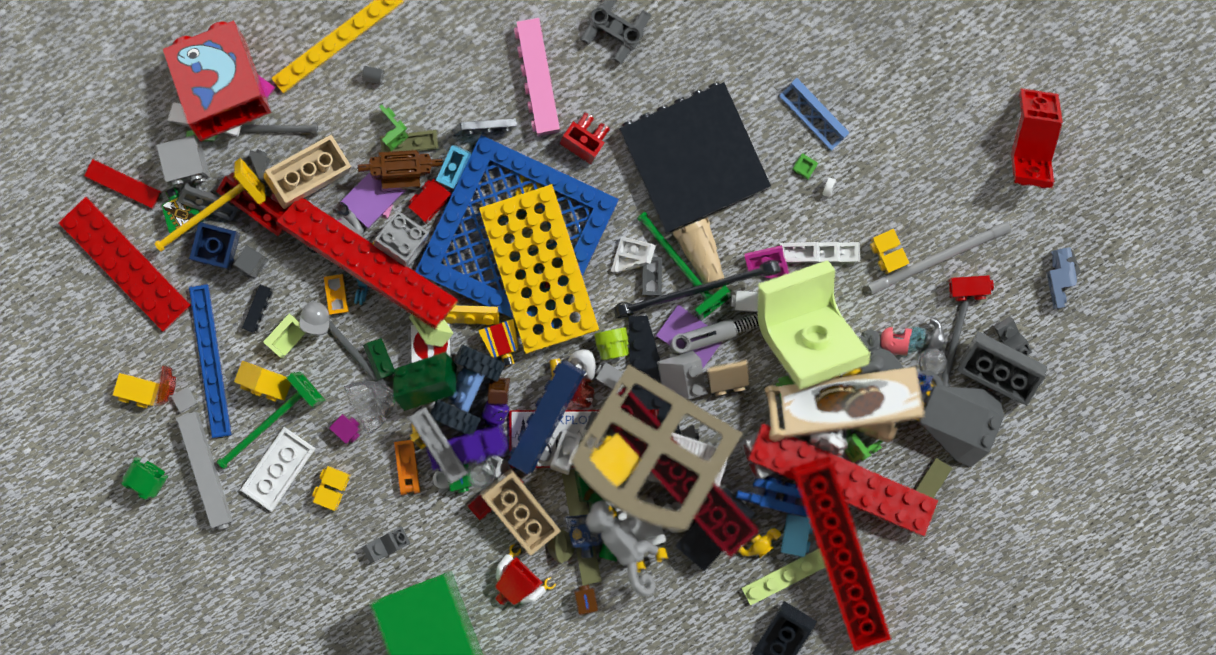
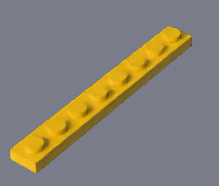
(334, 43)

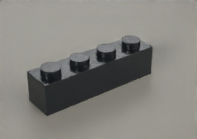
(257, 308)

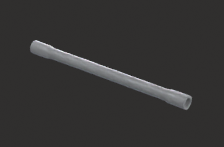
(885, 282)

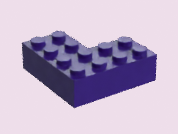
(477, 446)

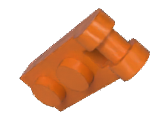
(407, 466)

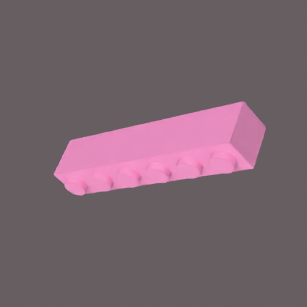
(538, 77)

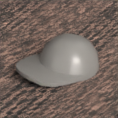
(314, 319)

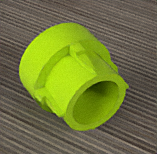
(612, 343)

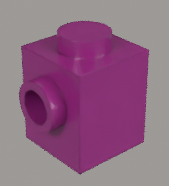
(346, 429)

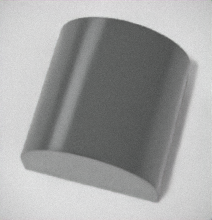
(372, 75)

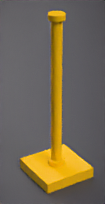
(247, 180)

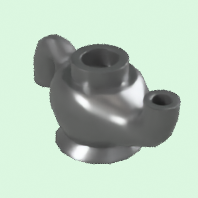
(936, 339)

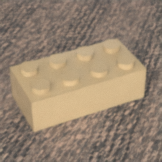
(307, 171)
(520, 511)

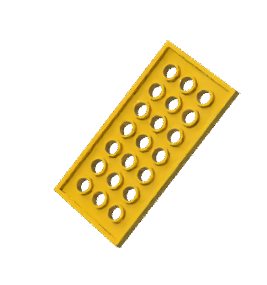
(508, 269)

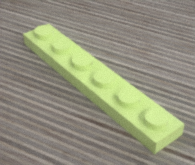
(784, 577)

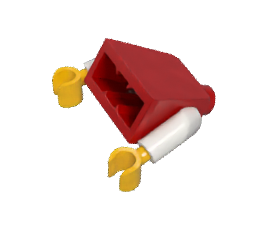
(517, 581)

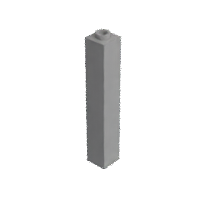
(204, 470)

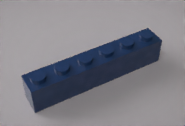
(546, 417)

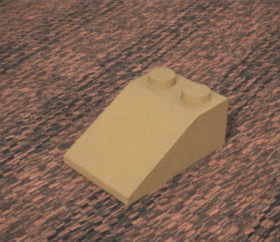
(728, 377)

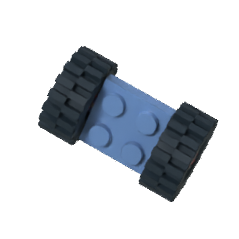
(466, 389)

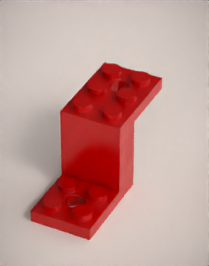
(1036, 138)

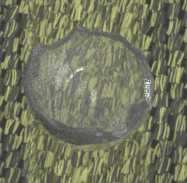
(932, 360)
(481, 474)

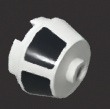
(830, 441)

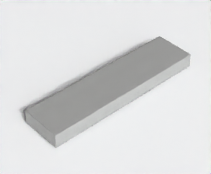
(438, 445)

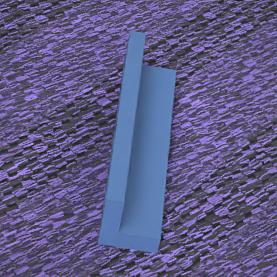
(819, 109)

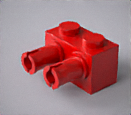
(583, 142)

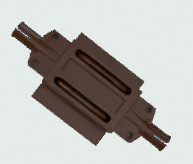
(400, 169)

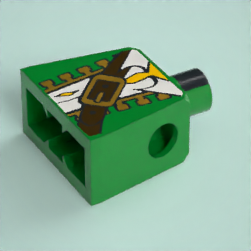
(177, 213)

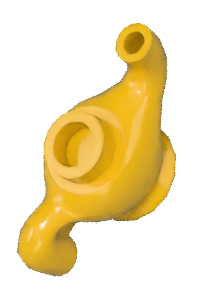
(761, 544)

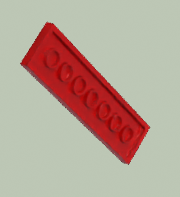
(125, 264)

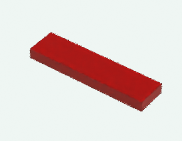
(123, 183)

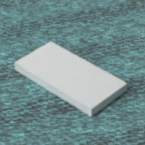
(277, 469)

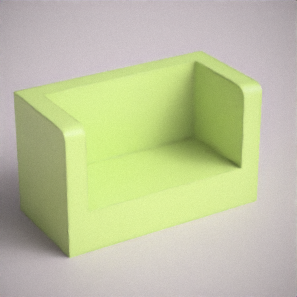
(285, 336)
(432, 337)

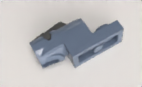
(1063, 276)

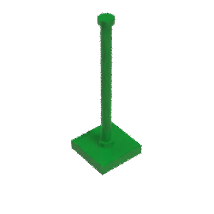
(711, 301)
(304, 390)

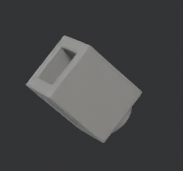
(608, 375)

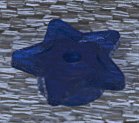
(926, 380)

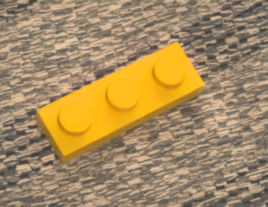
(473, 315)

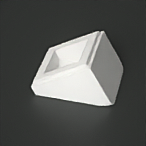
(500, 464)

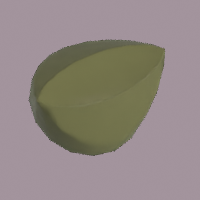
(561, 547)

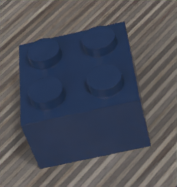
(214, 246)

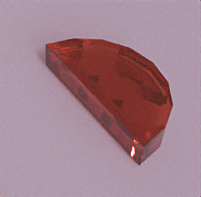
(167, 385)

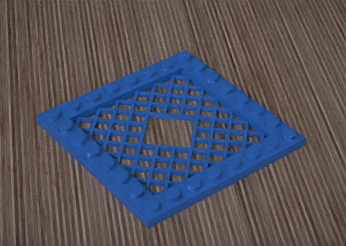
(484, 152)

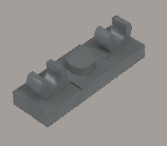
(201, 199)

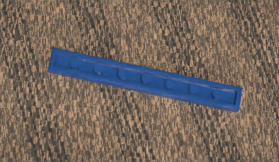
(210, 361)

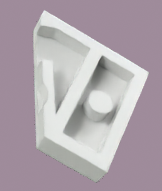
(632, 254)

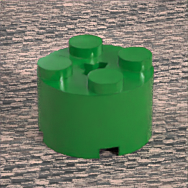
(144, 478)

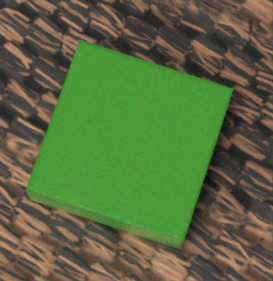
(805, 166)

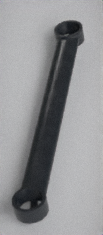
(628, 309)

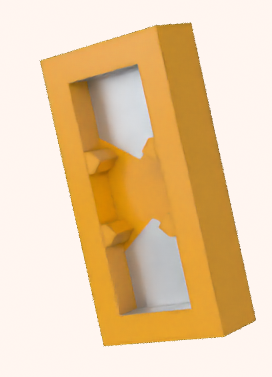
(336, 294)

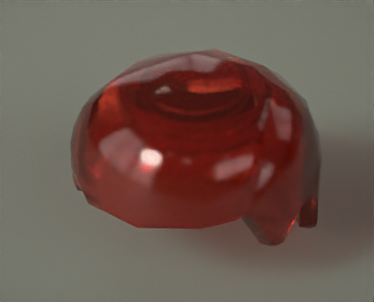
(584, 394)

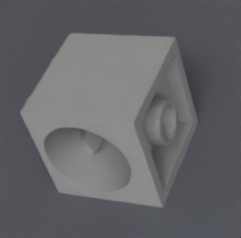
(183, 161)
(402, 239)

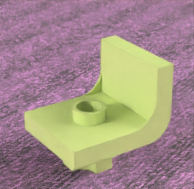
(806, 327)

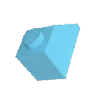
(453, 166)

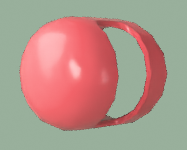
(895, 346)

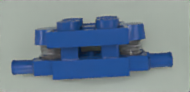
(772, 486)

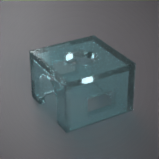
(917, 337)

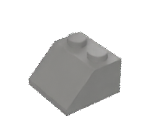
(683, 375)

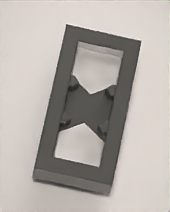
(652, 278)

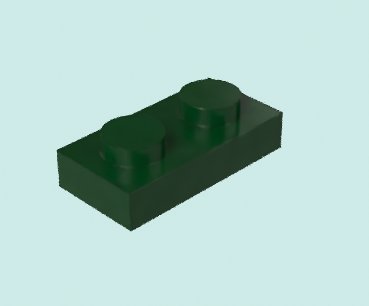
(379, 359)

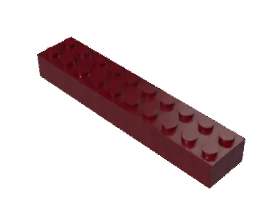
(717, 512)

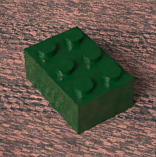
(424, 381)

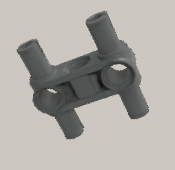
(616, 28)

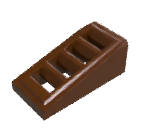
(499, 391)

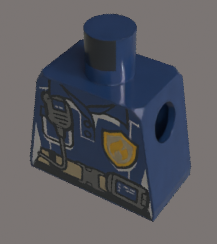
(581, 535)

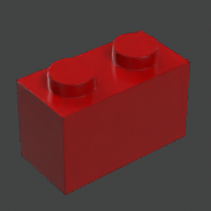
(429, 200)

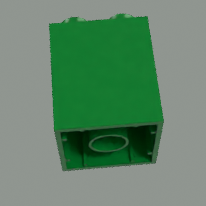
(427, 620)

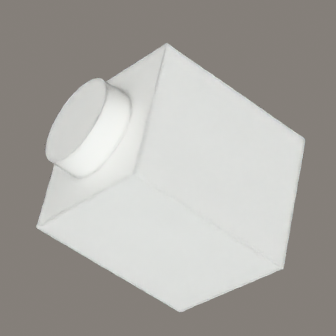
(745, 301)

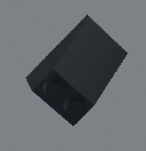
(785, 632)

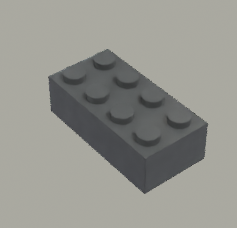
(1002, 368)

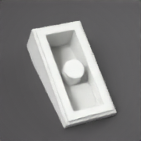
(565, 450)

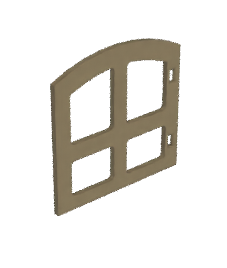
(658, 443)

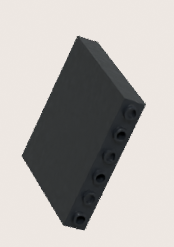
(694, 157)

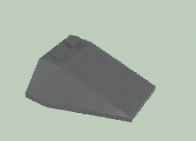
(963, 421)

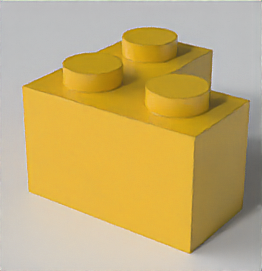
(260, 380)

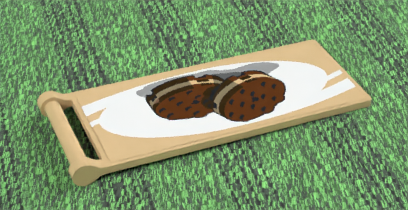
(846, 402)

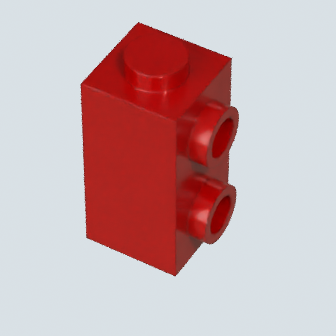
(970, 286)

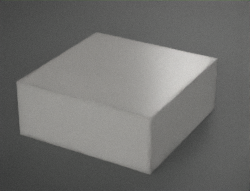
(184, 399)

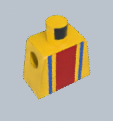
(501, 341)

